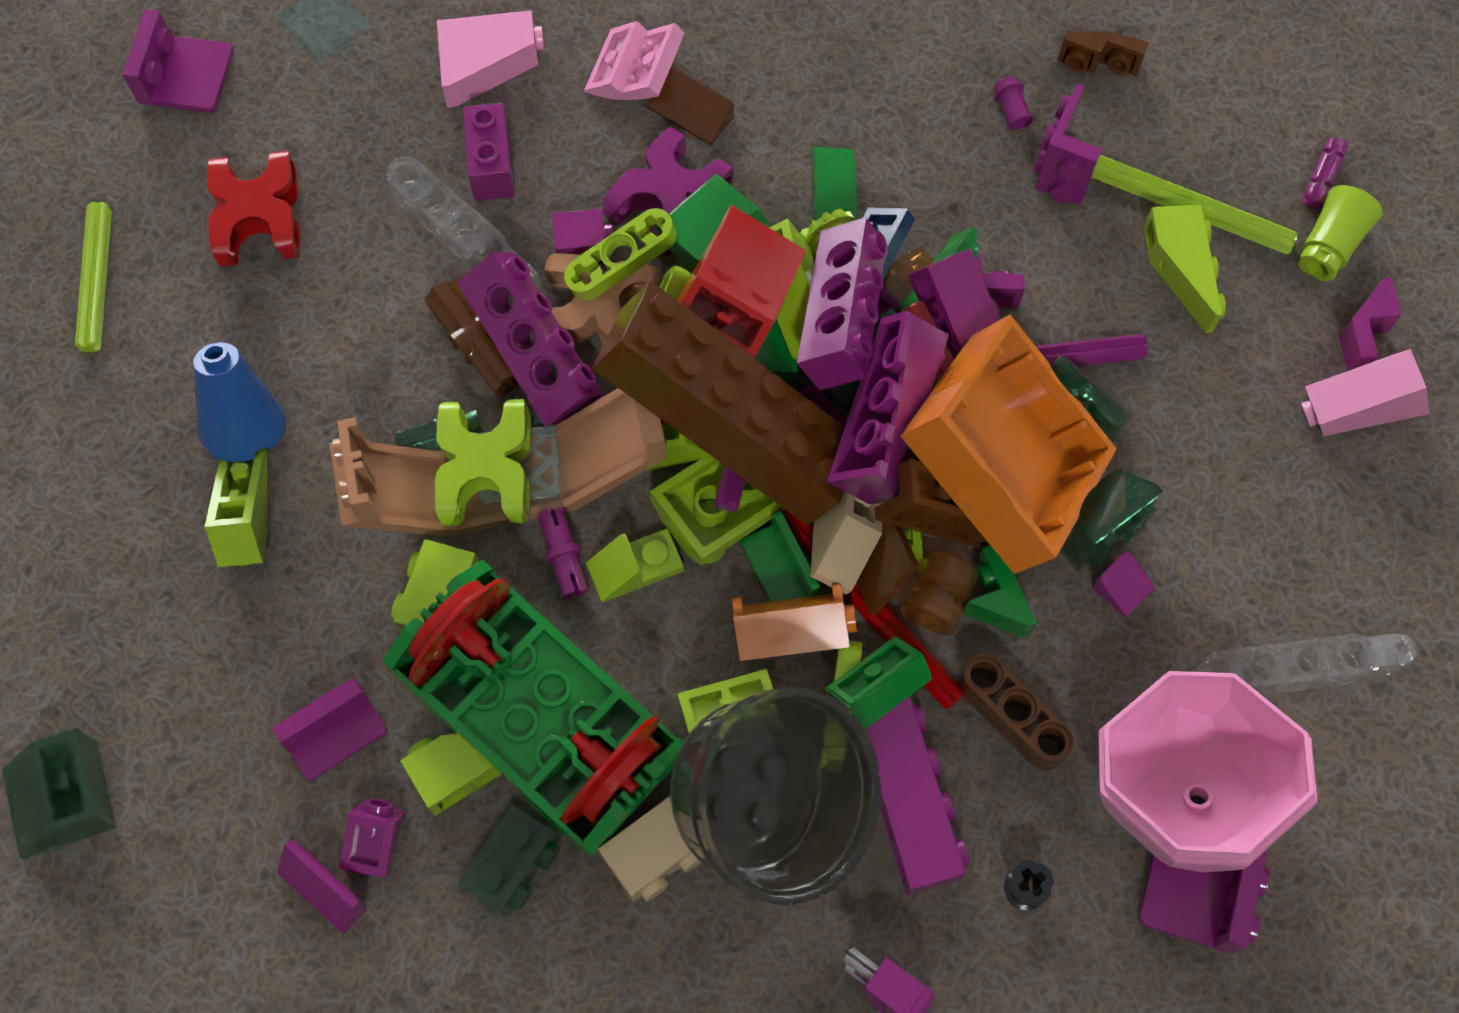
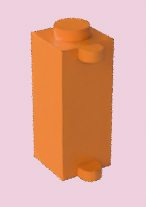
(793, 625)

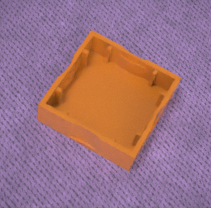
(1010, 445)

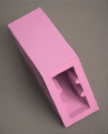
(485, 52)
(1368, 395)

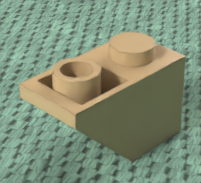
(844, 542)

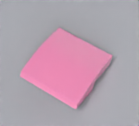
(634, 62)

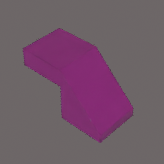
(1374, 317)

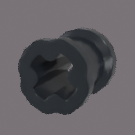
(1028, 900)

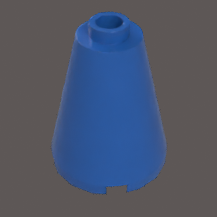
(233, 405)

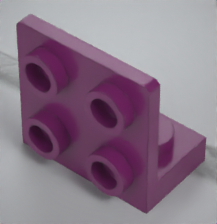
(175, 68)

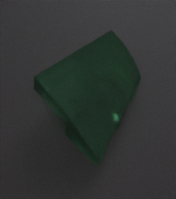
(1099, 404)

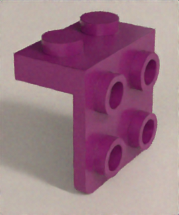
(1065, 162)
(1205, 906)

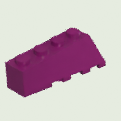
(896, 386)

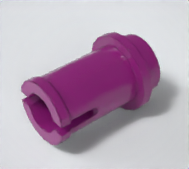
(1009, 94)

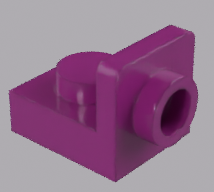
(1004, 287)
(371, 838)

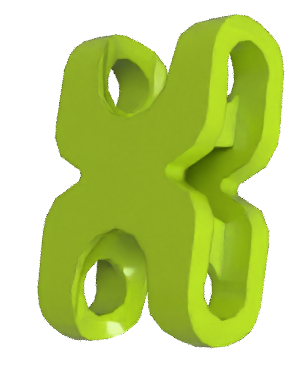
(483, 462)

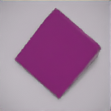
(1124, 584)

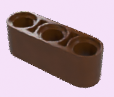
(1010, 690)

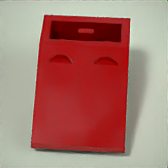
(742, 279)

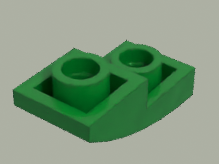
(833, 181)

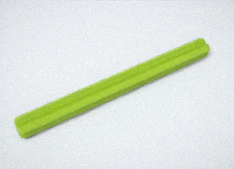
(1218, 213)

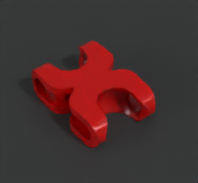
(253, 208)

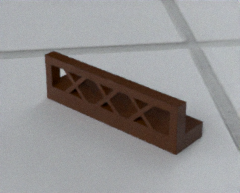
(927, 508)

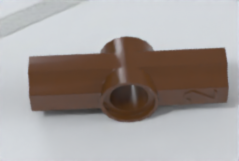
(469, 335)

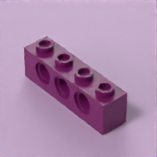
(843, 304)
(509, 328)

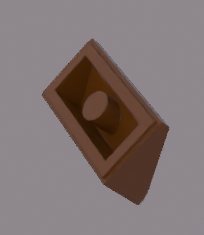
(692, 106)

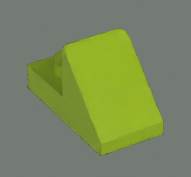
(633, 565)

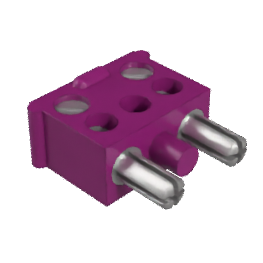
(889, 986)

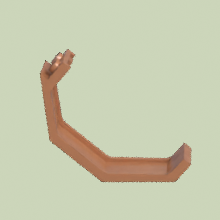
(395, 484)

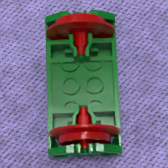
(533, 706)

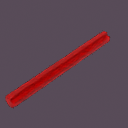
(887, 625)

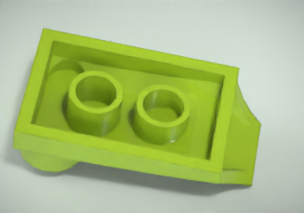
(690, 512)

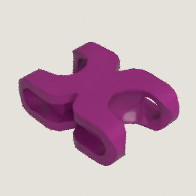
(663, 183)

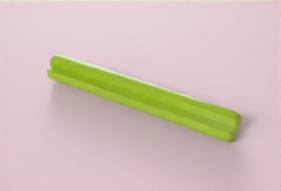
(93, 277)

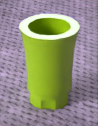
(1339, 231)

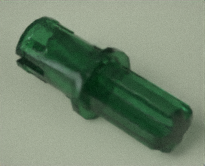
(425, 435)

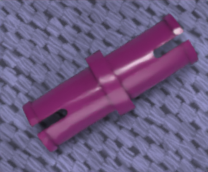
(563, 553)

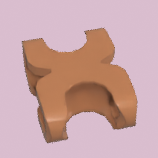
(595, 315)

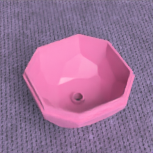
(1209, 741)

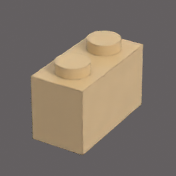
(648, 853)

